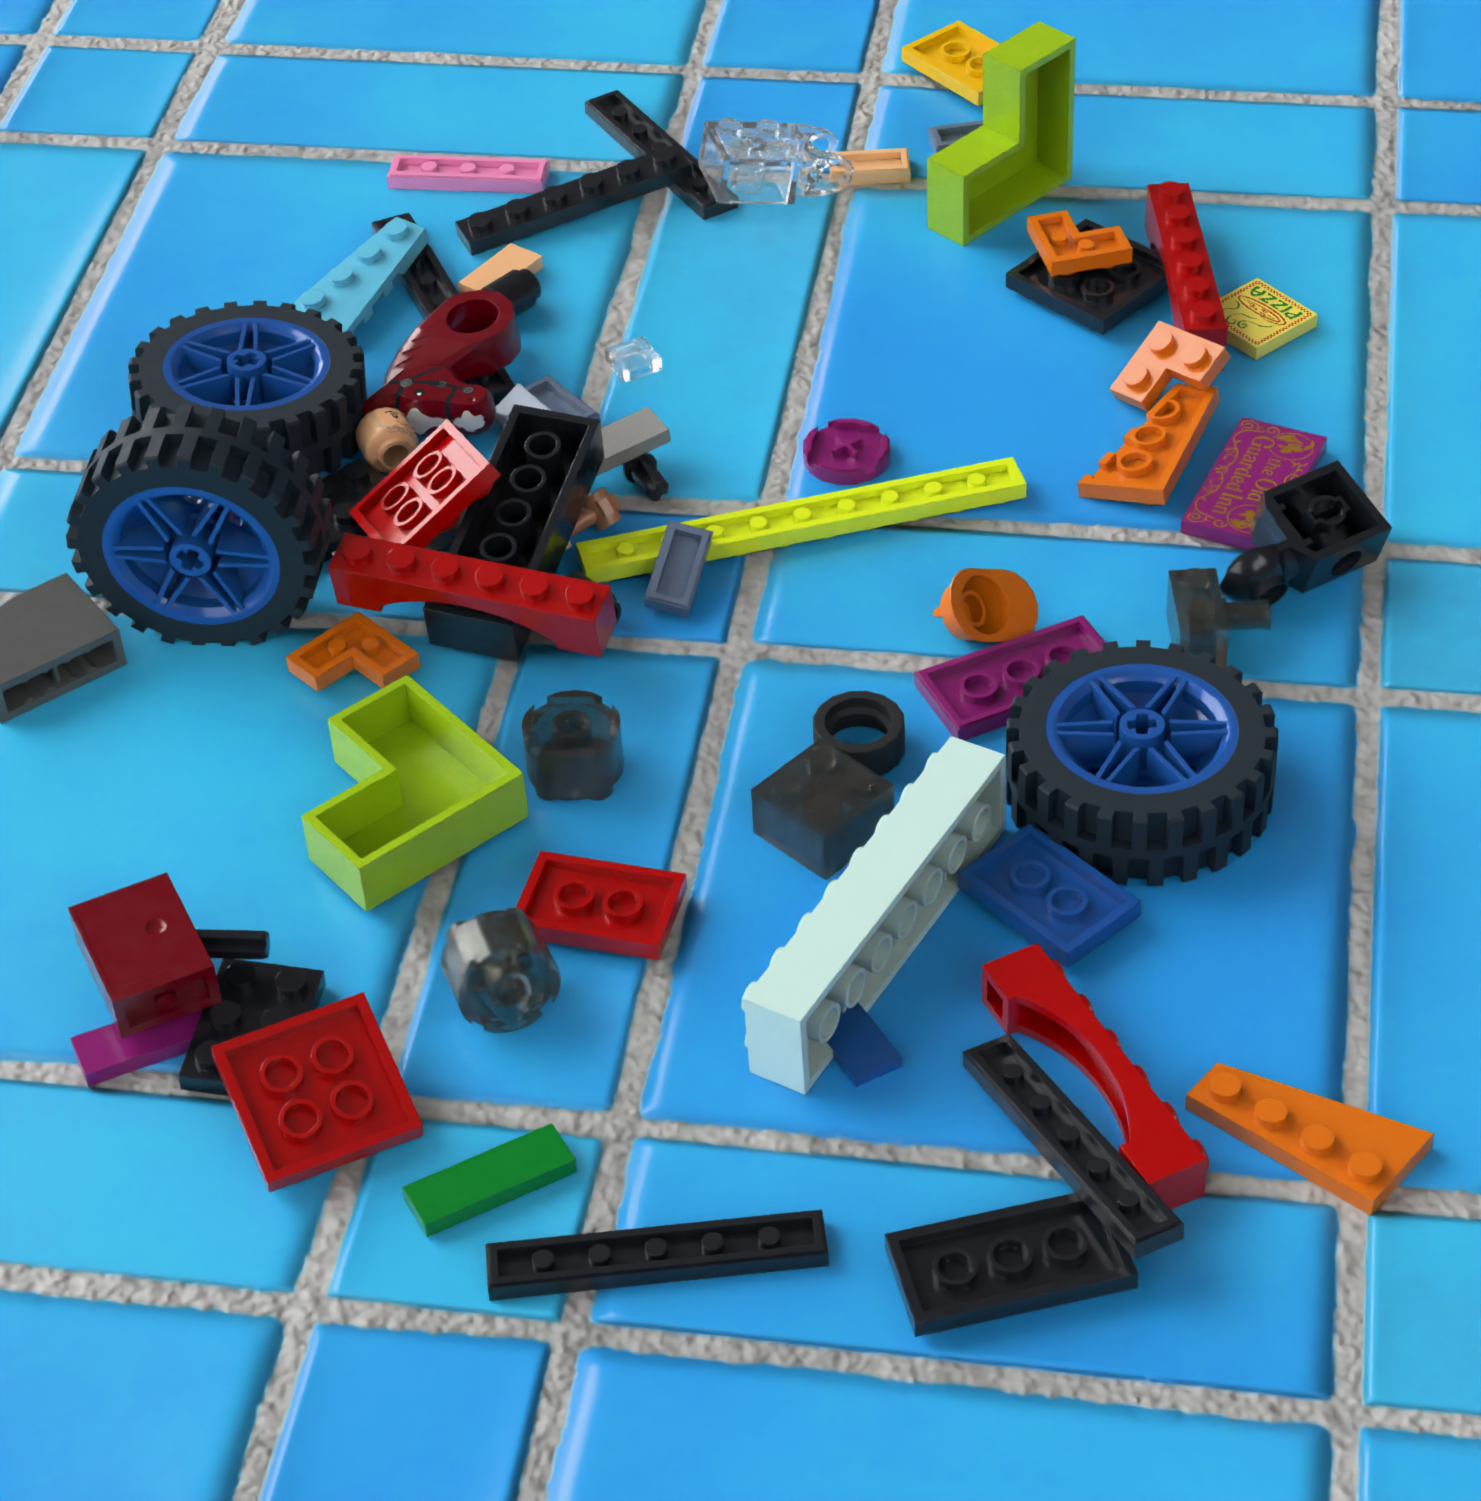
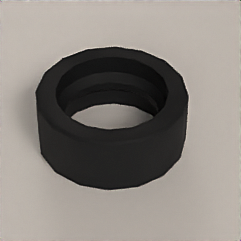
(863, 710)

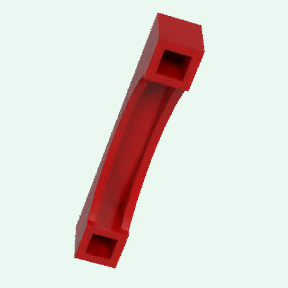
(1176, 233)
(562, 608)
(1034, 998)

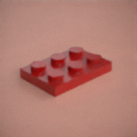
(602, 904)

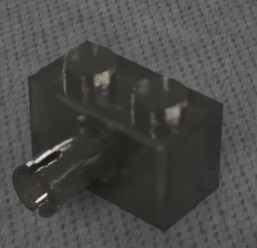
(1203, 618)

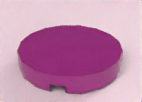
(846, 452)

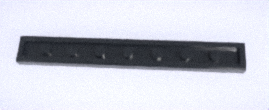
(428, 289)

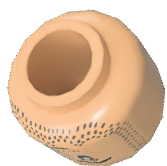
(385, 438)

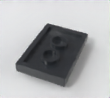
(252, 999)

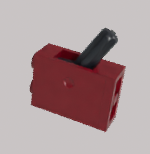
(151, 956)

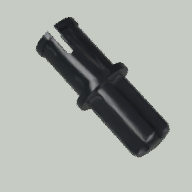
(644, 473)

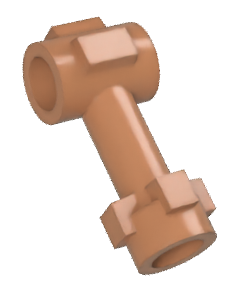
(599, 510)

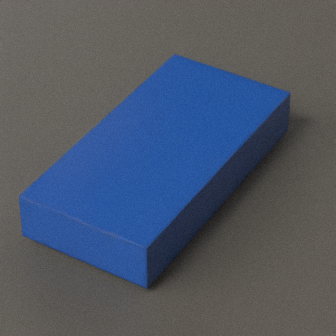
(862, 1047)

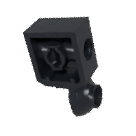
(1306, 536)

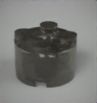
(573, 747)
(500, 970)

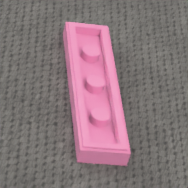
(468, 174)

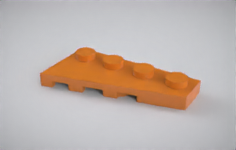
(1155, 452)
(1321, 1139)

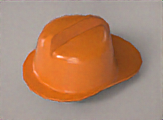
(988, 606)

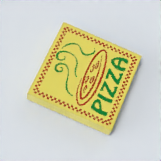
(1264, 318)

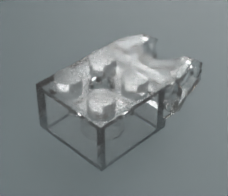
(768, 161)

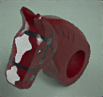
(455, 343)

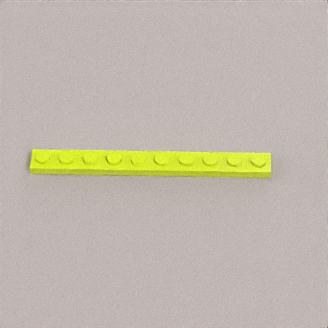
(814, 517)

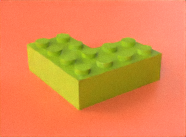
(1023, 138)
(420, 795)

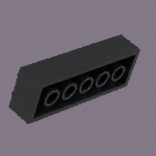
(524, 519)

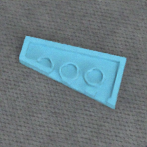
(365, 275)

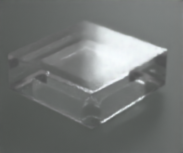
(633, 359)

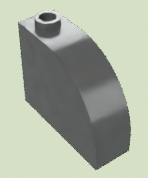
(53, 644)

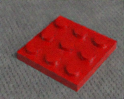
(426, 490)
(316, 1092)

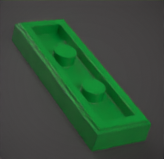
(489, 1179)

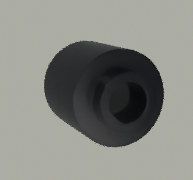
(519, 287)

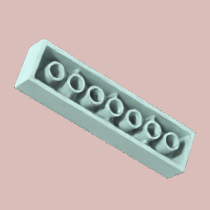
(874, 913)

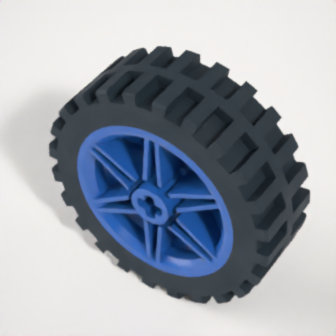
(263, 365)
(166, 532)
(1172, 753)

